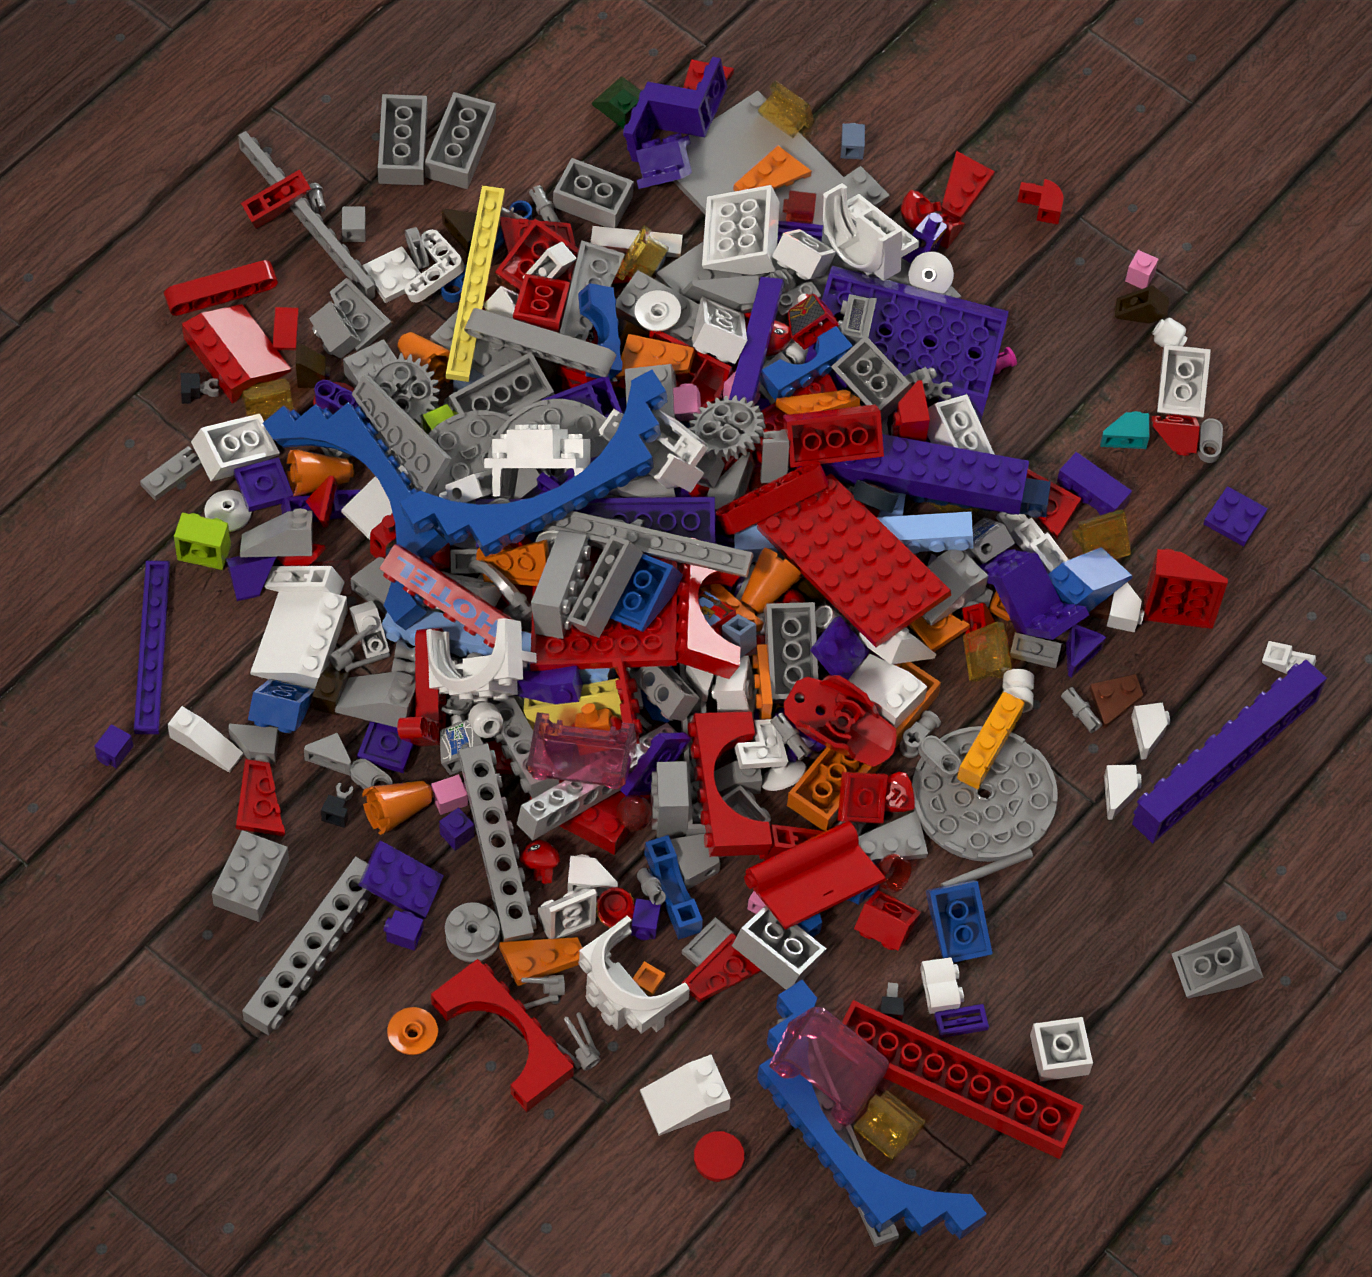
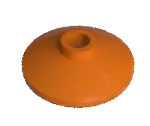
(412, 1020)

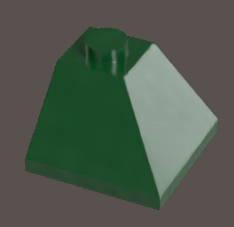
(618, 101)

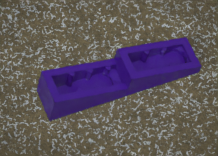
(341, 499)

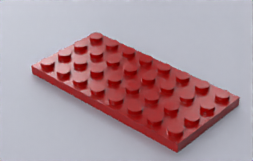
(855, 562)

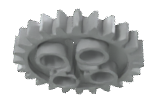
(386, 377)
(728, 427)

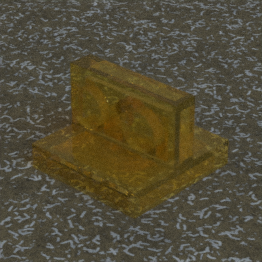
(786, 110)
(642, 255)
(267, 398)
(1104, 531)
(987, 652)
(889, 1124)

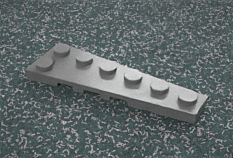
(594, 266)
(411, 444)

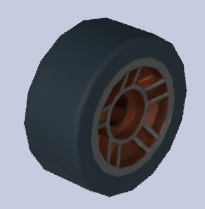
(875, 496)

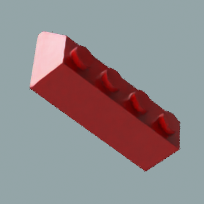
(834, 435)

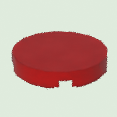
(718, 1156)

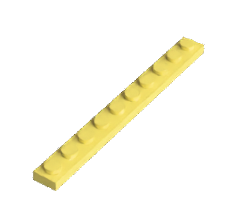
(475, 281)

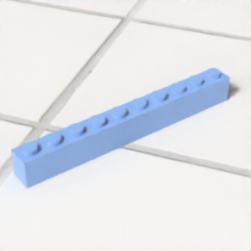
(916, 532)
(463, 643)

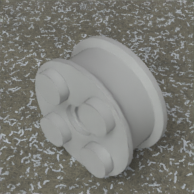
(472, 932)

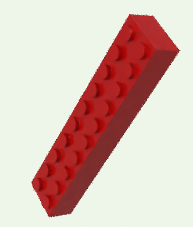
(968, 1082)

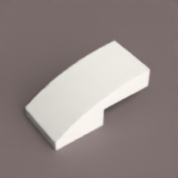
(1282, 657)

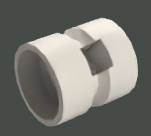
(1019, 684)

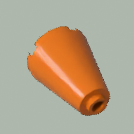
(428, 352)
(311, 469)
(768, 581)
(395, 803)

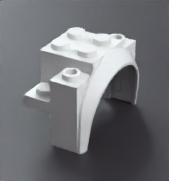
(875, 241)
(535, 449)
(673, 452)
(481, 676)
(615, 990)

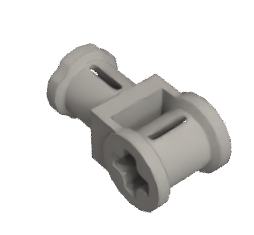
(913, 736)

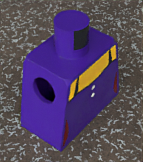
(930, 231)

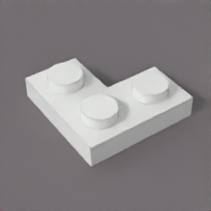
(766, 751)

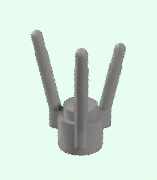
(343, 656)
(552, 985)
(587, 1056)

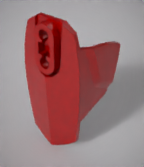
(848, 722)

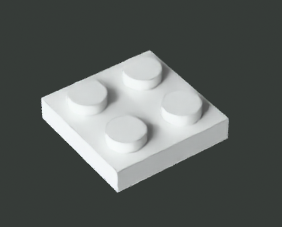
(392, 273)

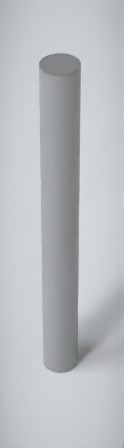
(990, 868)

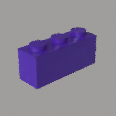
(1093, 485)

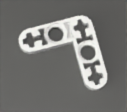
(442, 267)

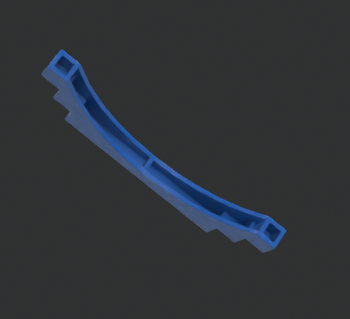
(352, 435)
(509, 523)
(877, 1194)

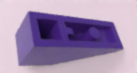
(551, 686)

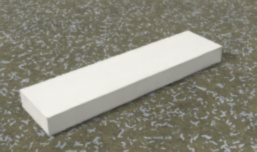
(621, 239)

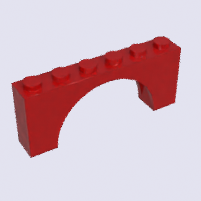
(697, 641)
(725, 829)
(479, 991)

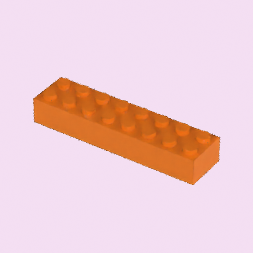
(818, 790)

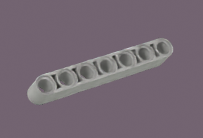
(540, 342)

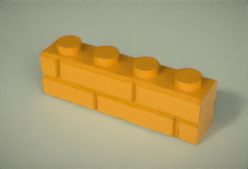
(990, 740)

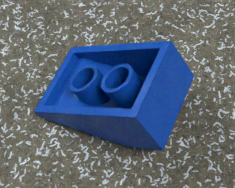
(1088, 578)
(646, 593)
(280, 705)
(959, 921)

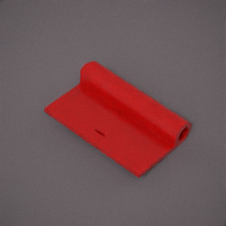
(814, 875)

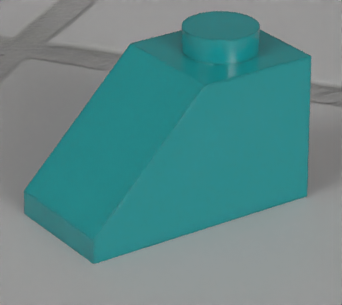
(1127, 431)

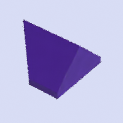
(249, 575)
(1082, 647)

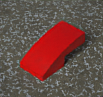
(285, 328)

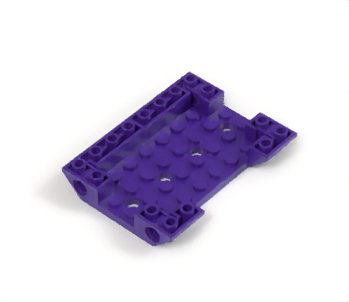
(922, 315)

